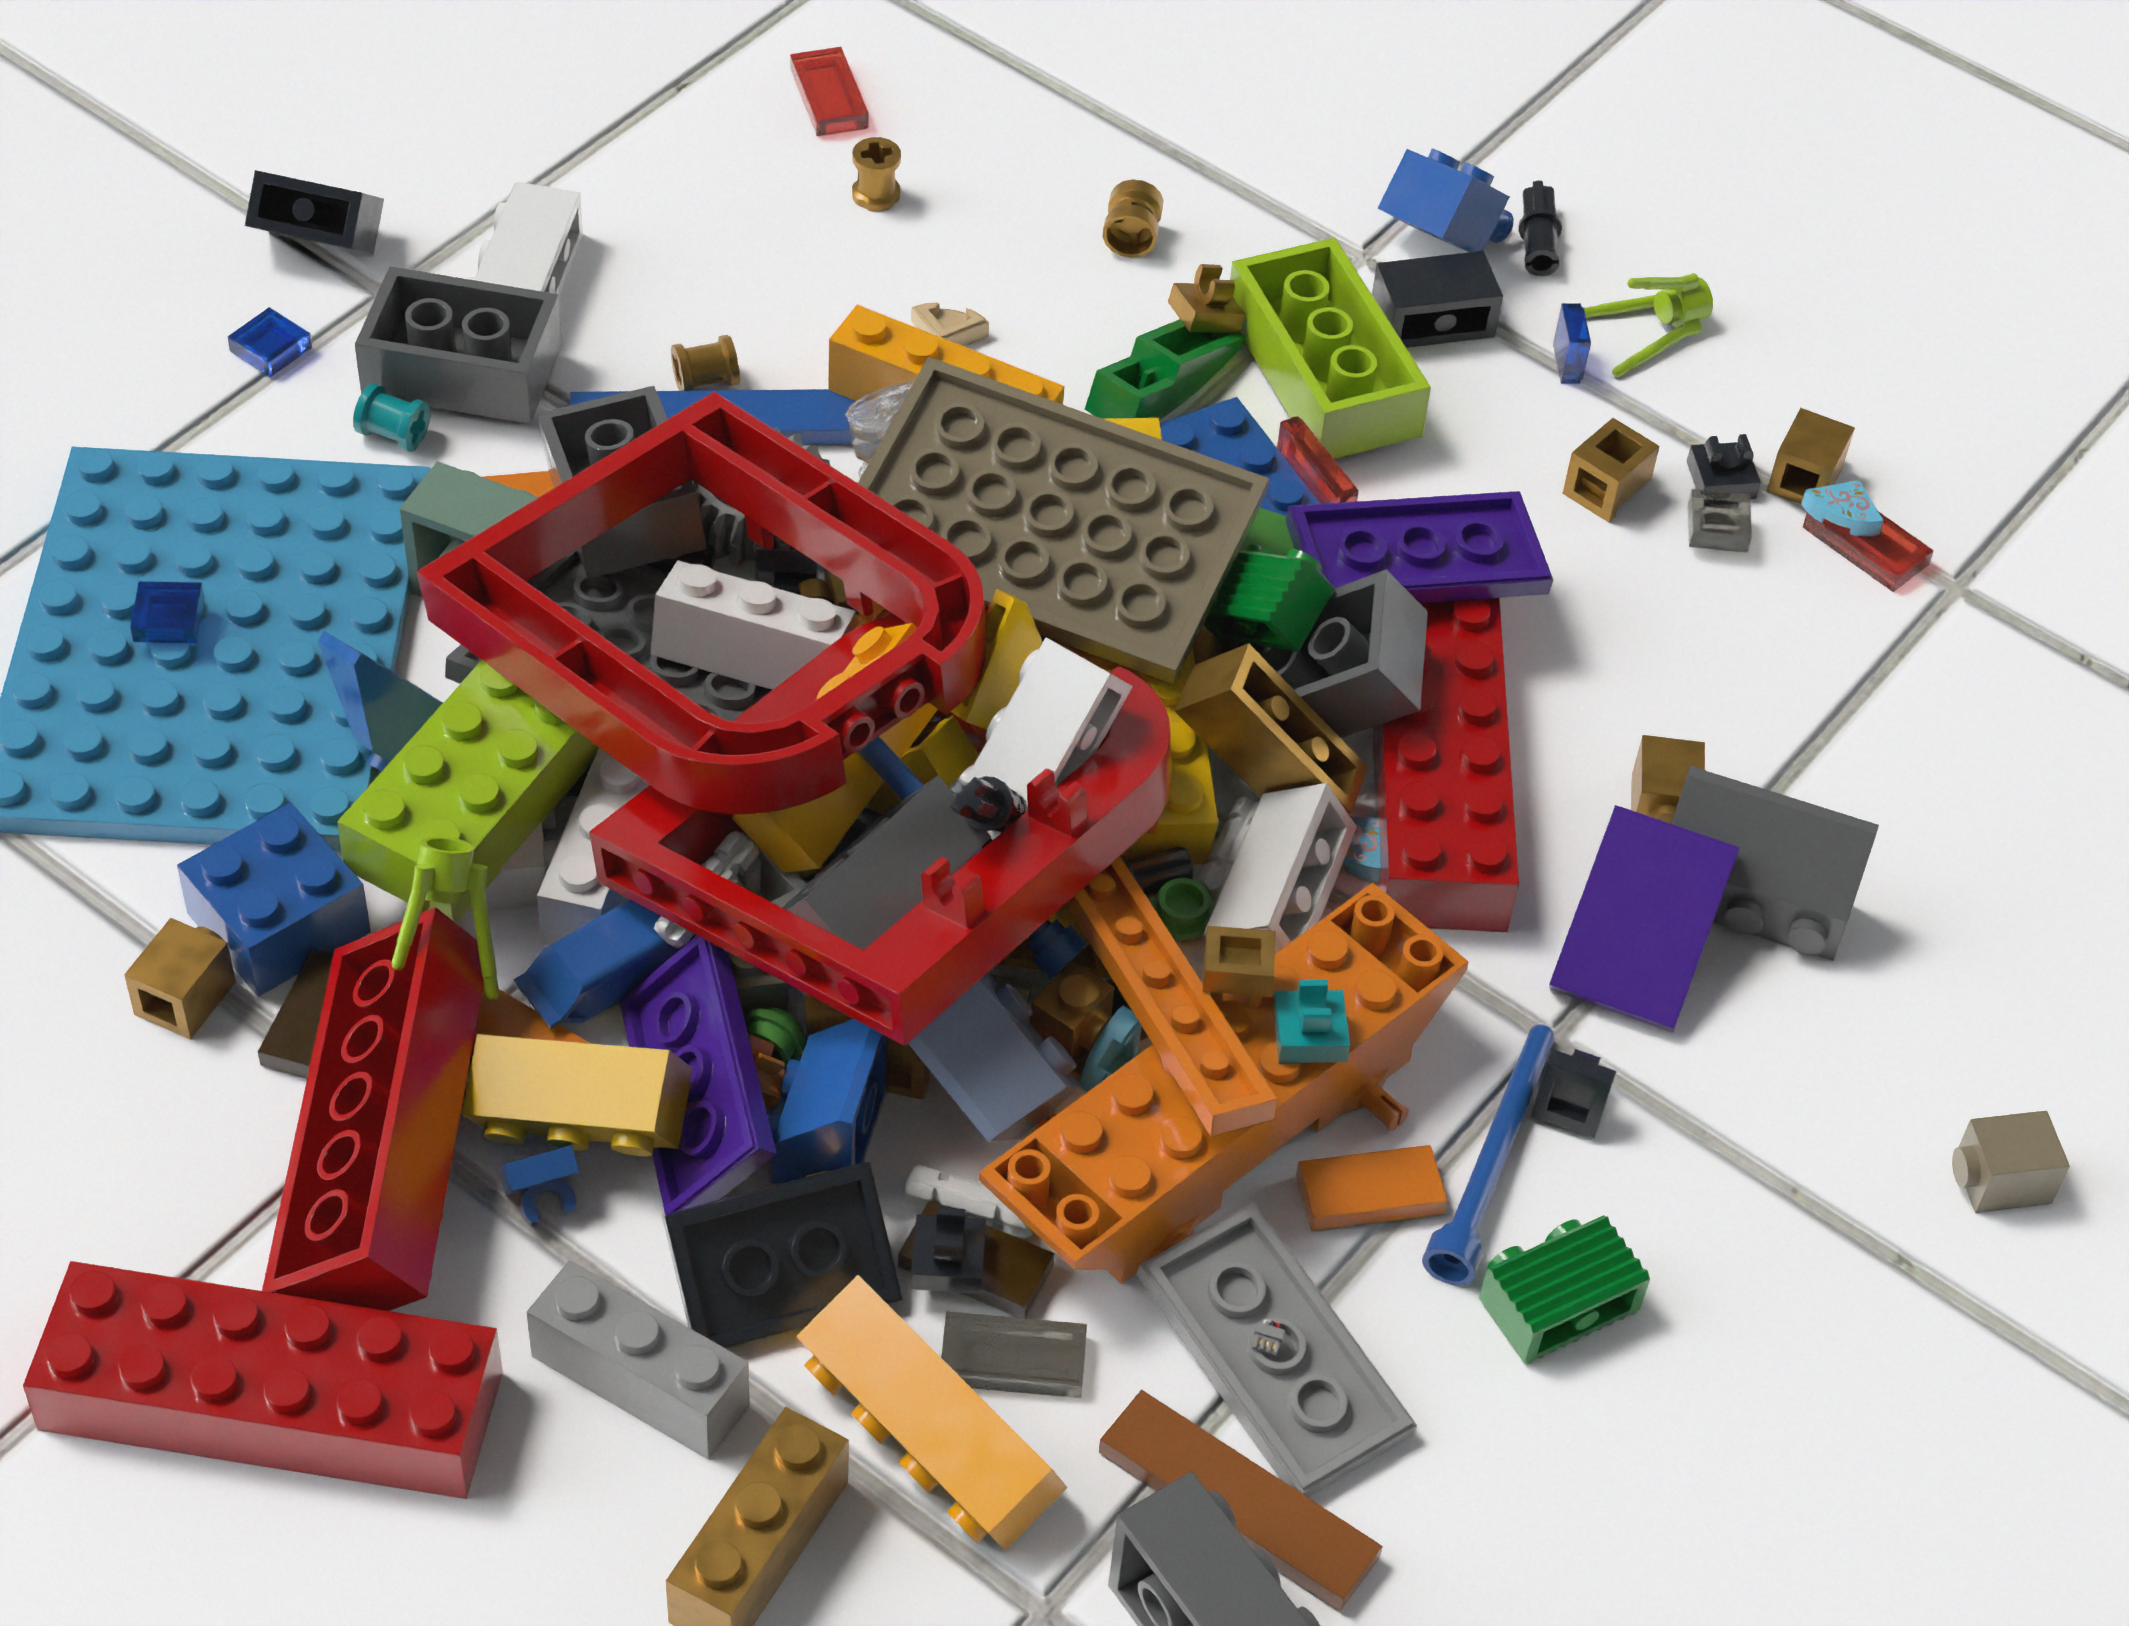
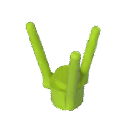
(1680, 303)
(441, 876)

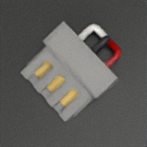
(1268, 1337)

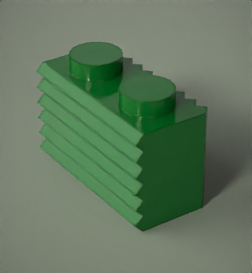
(1270, 599)
(1563, 1287)

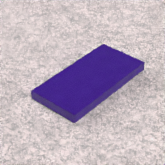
(1429, 544)
(698, 1016)

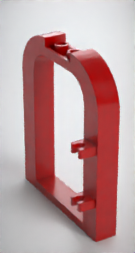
(644, 722)
(966, 919)

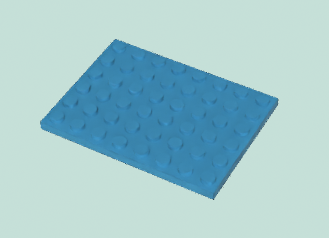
(219, 729)

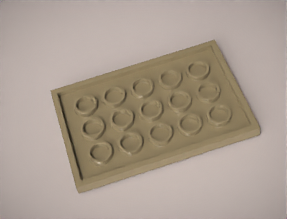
(1075, 515)

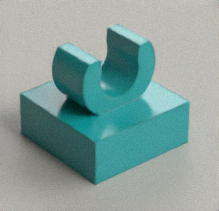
(1311, 1024)

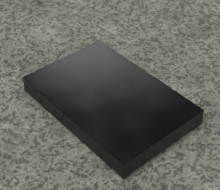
(779, 1254)

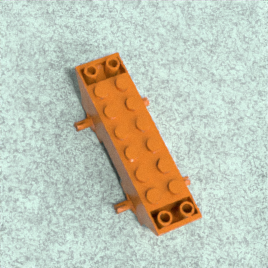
(1131, 1158)

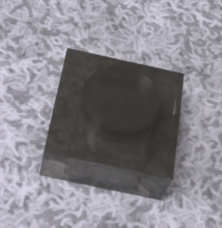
(1719, 520)

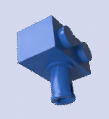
(1448, 202)

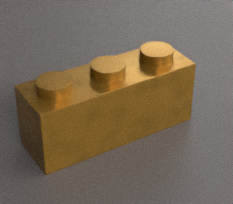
(1266, 728)
(759, 1525)

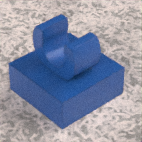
(538, 1175)

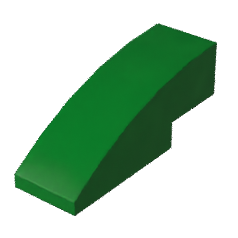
(1161, 372)

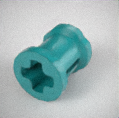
(391, 417)

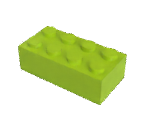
(1329, 348)
(473, 773)

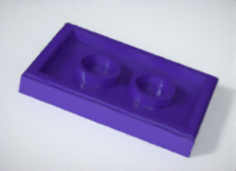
(1644, 918)

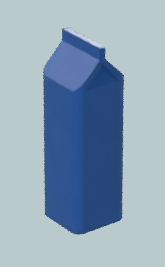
(595, 965)

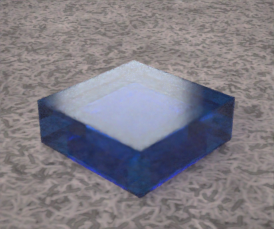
(269, 342)
(1571, 343)
(167, 612)

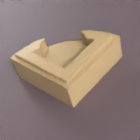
(950, 324)

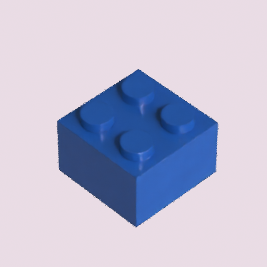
(274, 897)

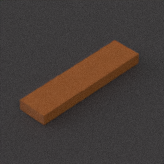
(1269, 1514)

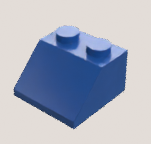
(830, 1102)

